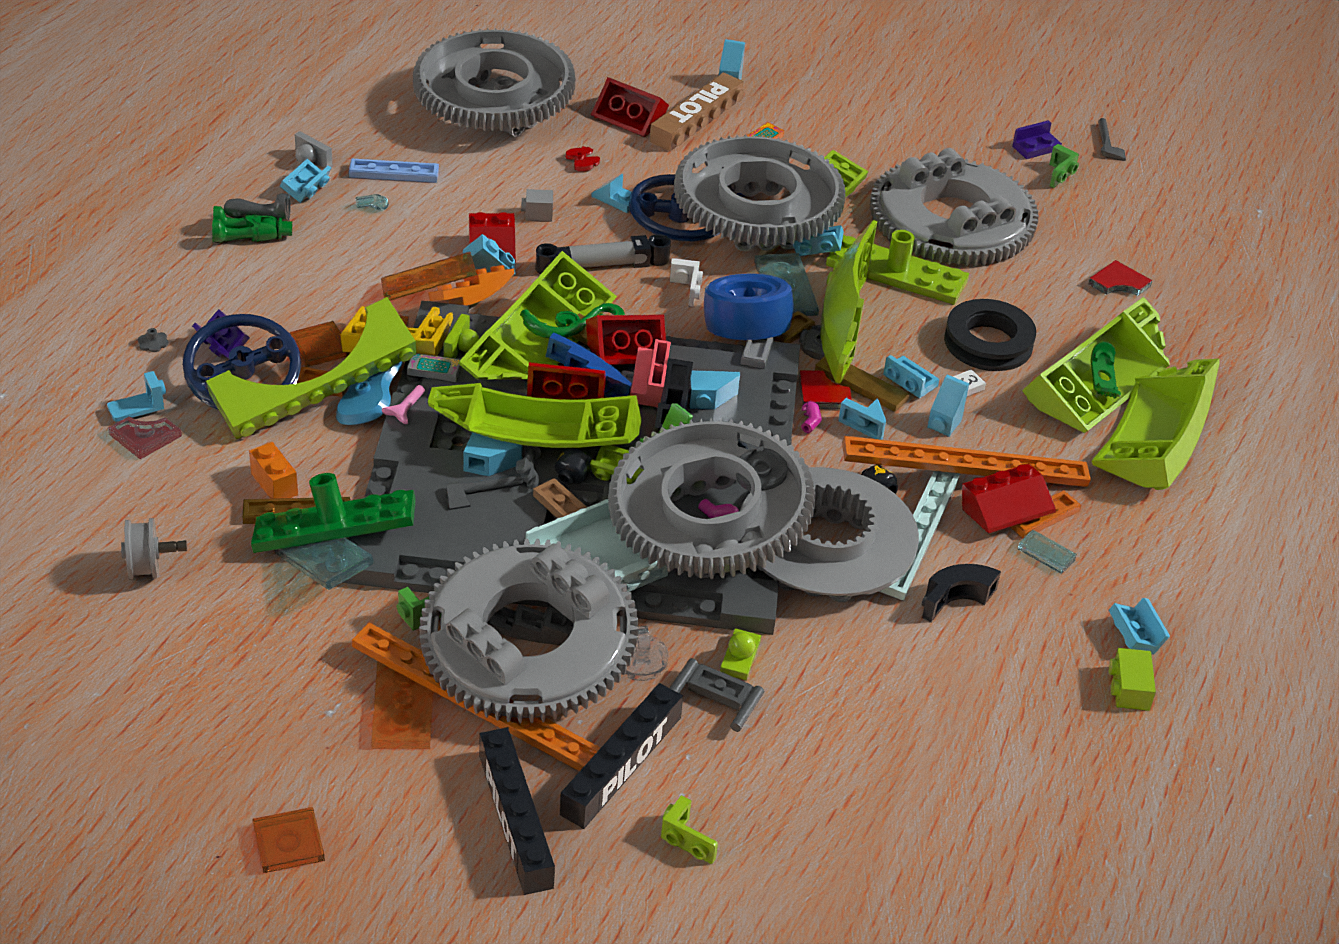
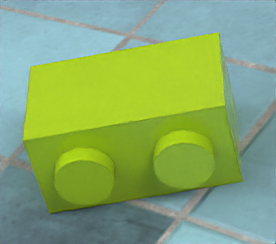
(1133, 679)

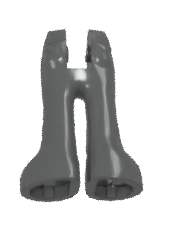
(239, 208)

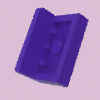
(225, 339)

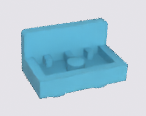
(305, 180)
(823, 243)
(910, 375)
(1140, 626)

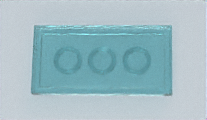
(791, 269)
(328, 561)

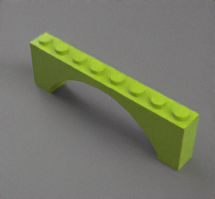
(253, 405)

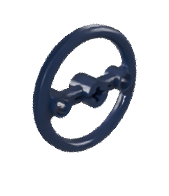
(645, 204)
(241, 358)

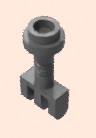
(526, 465)

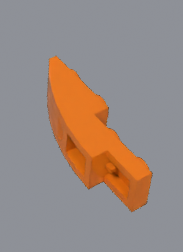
(474, 288)

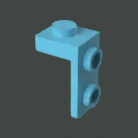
(142, 403)

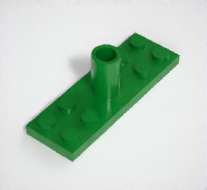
(332, 517)

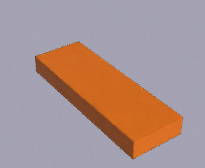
(1065, 507)

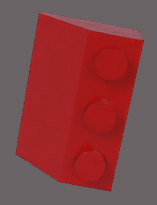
(628, 107)
(619, 336)
(564, 382)
(1007, 498)

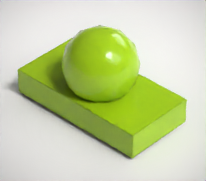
(460, 337)
(740, 654)

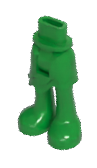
(252, 226)

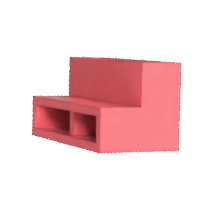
(650, 373)

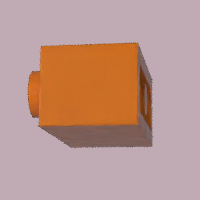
(273, 471)

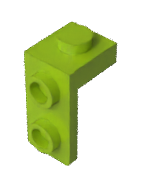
(684, 837)

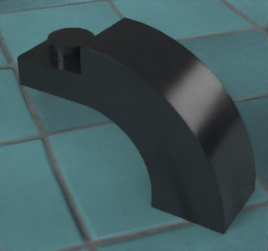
(675, 388)
(959, 582)

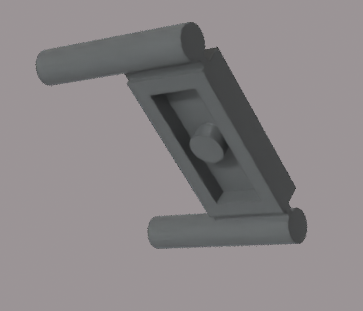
(720, 688)

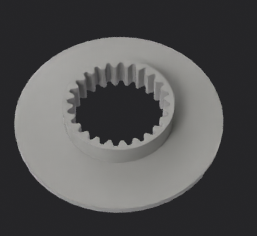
(859, 566)

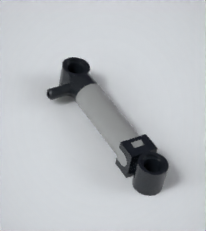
(637, 251)

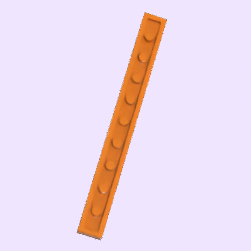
(960, 460)
(410, 662)

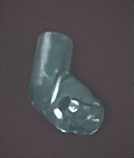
(374, 201)

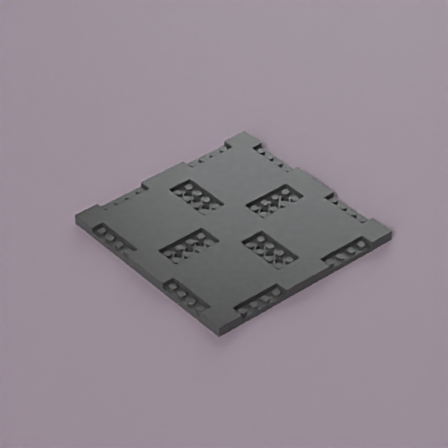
(426, 459)

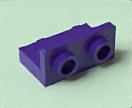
(1034, 140)

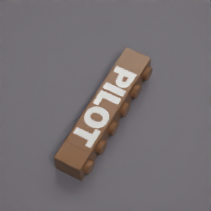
(696, 111)

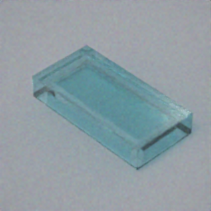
(1047, 551)

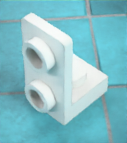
(687, 273)

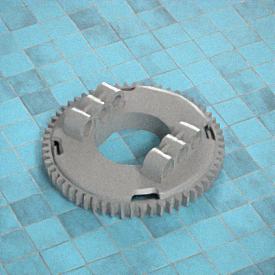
(460, 63)
(753, 167)
(978, 233)
(691, 462)
(488, 670)

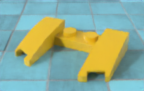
(428, 337)

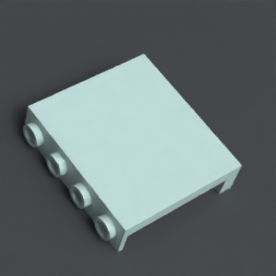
(594, 532)

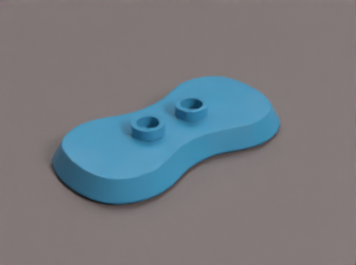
(366, 399)

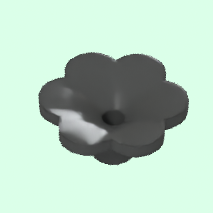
(153, 341)

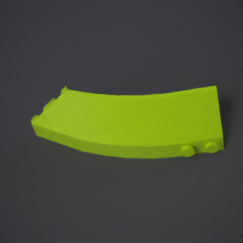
(510, 346)
(539, 420)
(1160, 425)

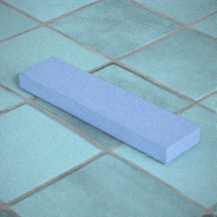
(394, 170)

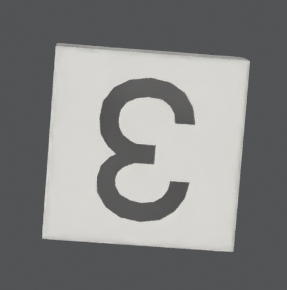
(976, 384)

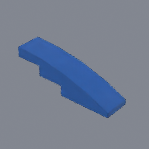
(574, 355)

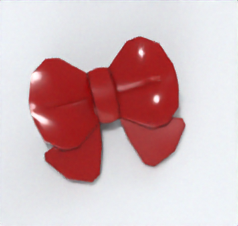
(582, 162)

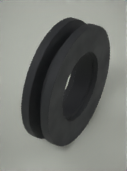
(984, 354)

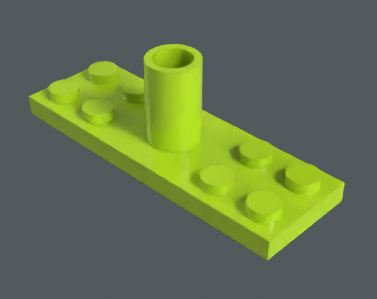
(904, 271)

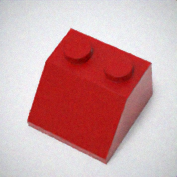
(494, 226)

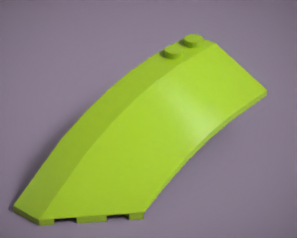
(843, 304)
(1067, 386)

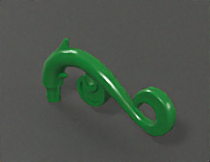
(565, 317)

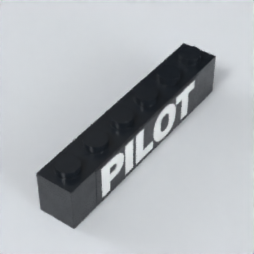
(620, 756)
(516, 811)

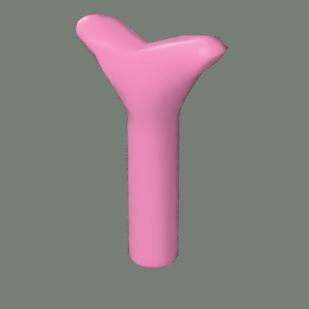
(400, 410)

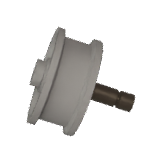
(144, 549)

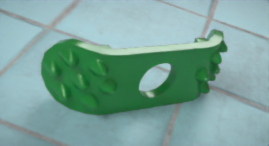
(1103, 361)

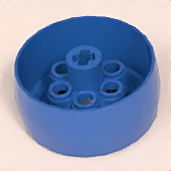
(748, 306)

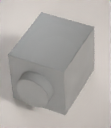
(538, 205)

